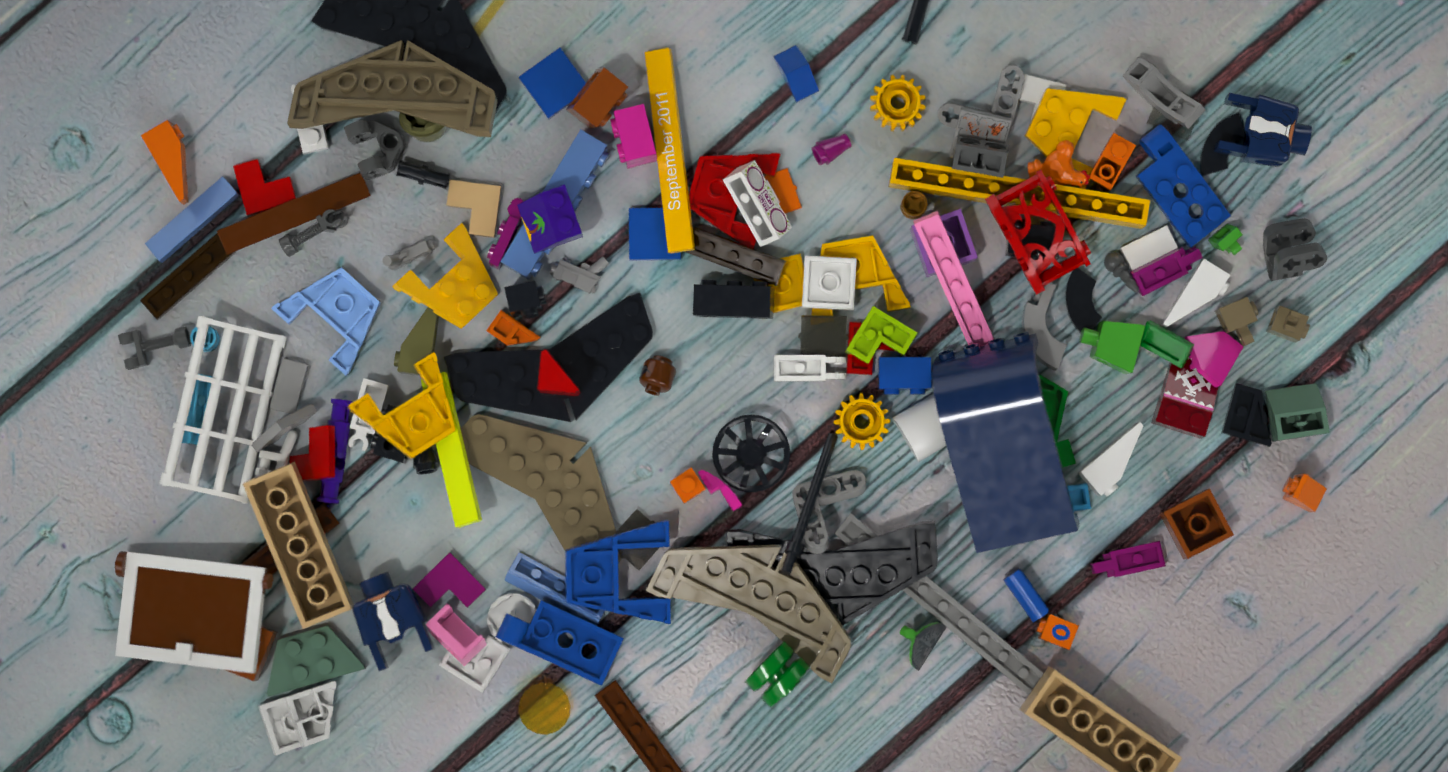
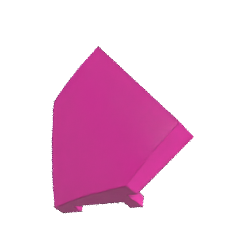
(1214, 355)
(714, 484)

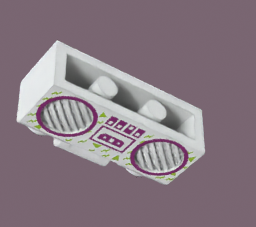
(757, 203)

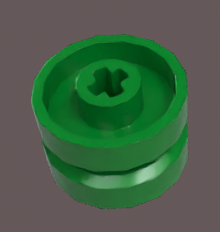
(777, 674)

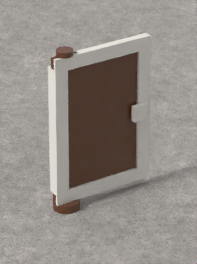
(190, 611)

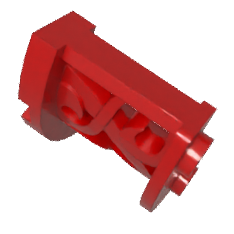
(1006, 216)

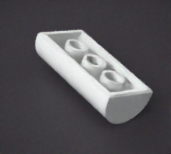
(921, 428)

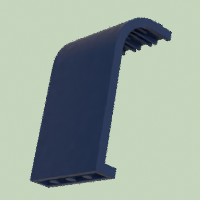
(1002, 443)

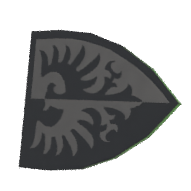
(922, 642)

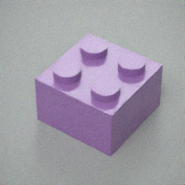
(959, 236)

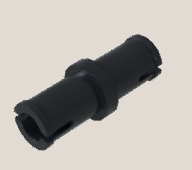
(423, 174)

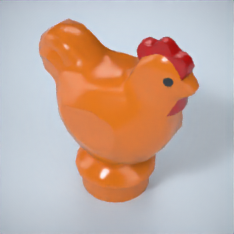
(1060, 166)

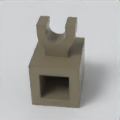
(1237, 317)
(1288, 324)

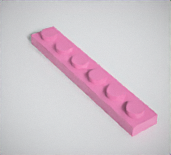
(953, 279)

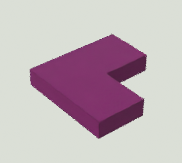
(452, 576)

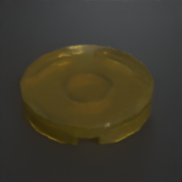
(544, 708)

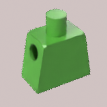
(1114, 344)

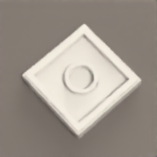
(829, 283)

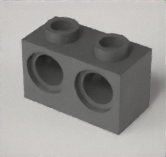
(980, 156)

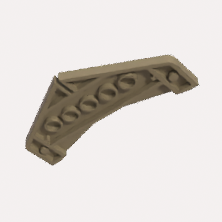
(385, 83)
(543, 469)
(747, 582)

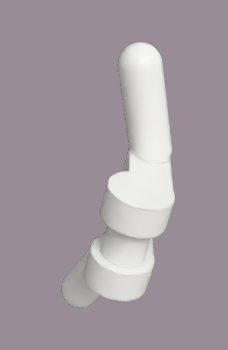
(282, 458)

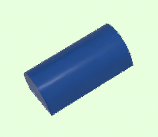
(1026, 595)

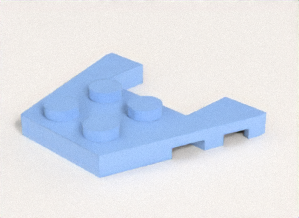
(343, 306)

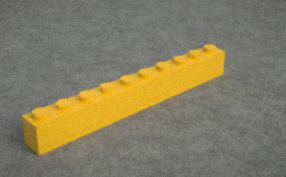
(976, 187)

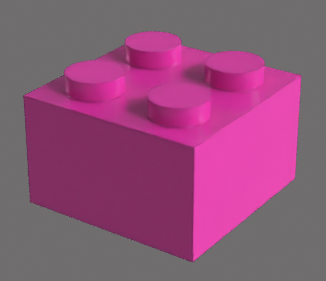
(635, 136)

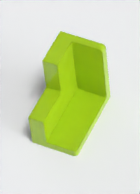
(880, 328)

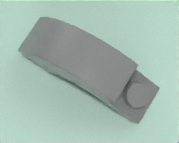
(1162, 94)
(1033, 321)

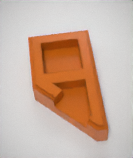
(510, 330)

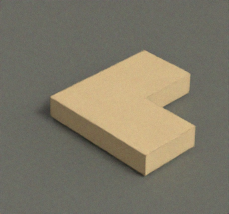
(482, 200)

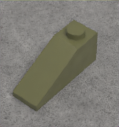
(418, 343)

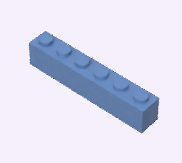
(576, 173)

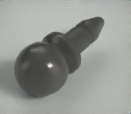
(1115, 263)

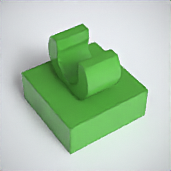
(1226, 239)

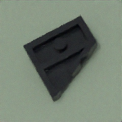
(1247, 416)

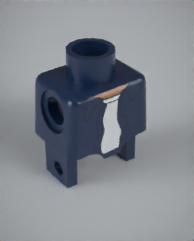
(1269, 131)
(387, 615)

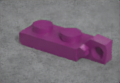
(1165, 269)
(1131, 560)

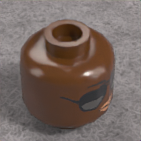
(657, 375)

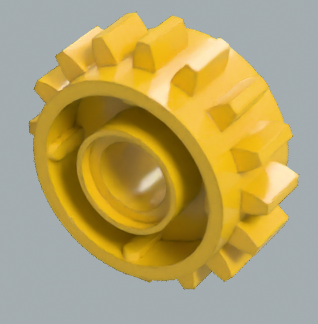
(903, 90)
(861, 407)

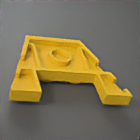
(1063, 117)
(871, 270)
(461, 290)
(416, 422)

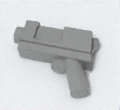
(404, 257)
(582, 278)

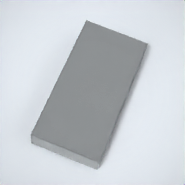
(288, 386)

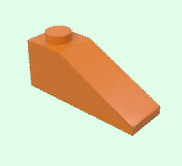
(169, 153)

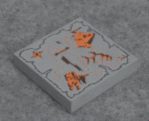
(981, 126)

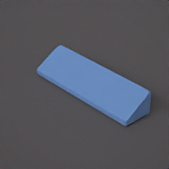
(192, 219)
(547, 586)

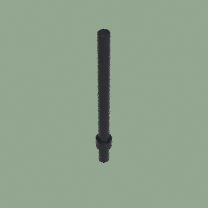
(794, 547)

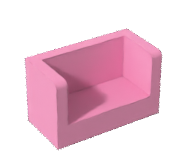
(455, 635)

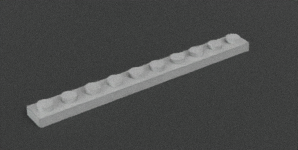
(957, 619)

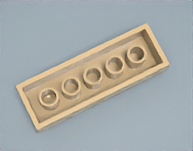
(298, 545)
(1095, 727)

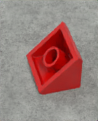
(553, 379)

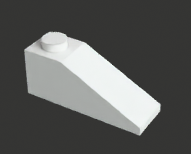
(1201, 287)
(1110, 465)

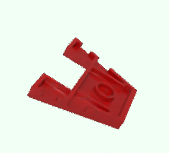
(712, 199)

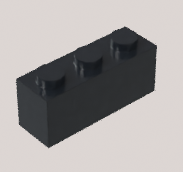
(733, 300)

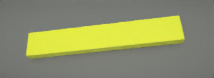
(457, 469)

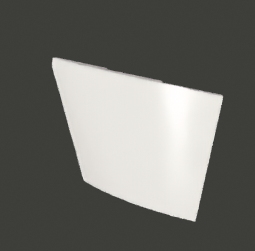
(299, 718)

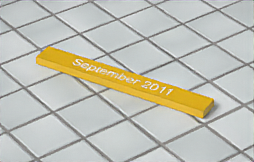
(669, 150)

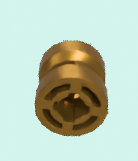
(913, 205)

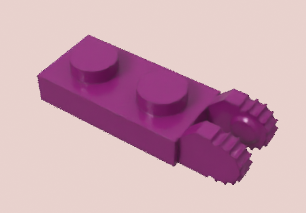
(507, 233)

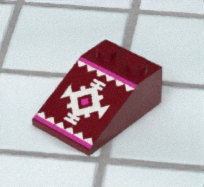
(1185, 401)

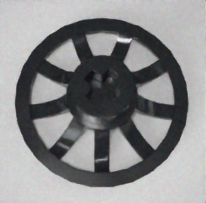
(751, 453)

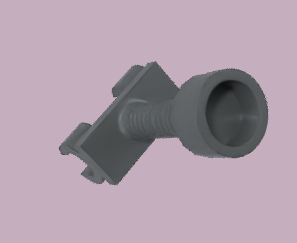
(325, 223)
(180, 338)

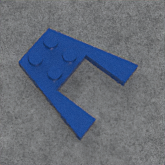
(593, 573)

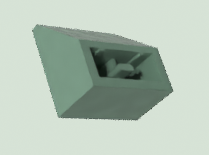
(1296, 412)

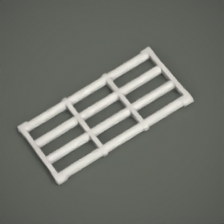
(216, 383)

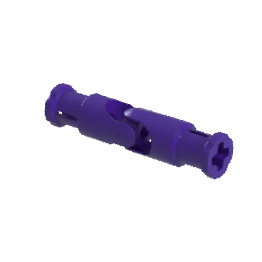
(339, 419)

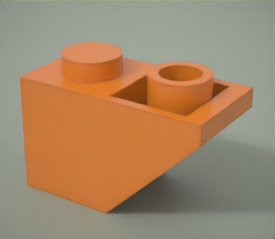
(1111, 161)
(1304, 492)

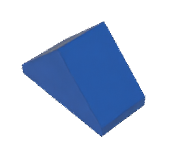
(796, 73)

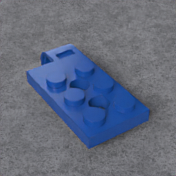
(1169, 169)
(542, 635)

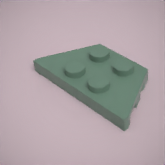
(310, 660)

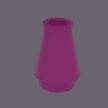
(829, 149)

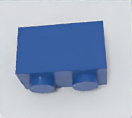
(904, 374)

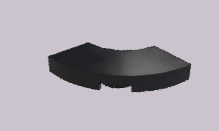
(1227, 130)
(1079, 301)

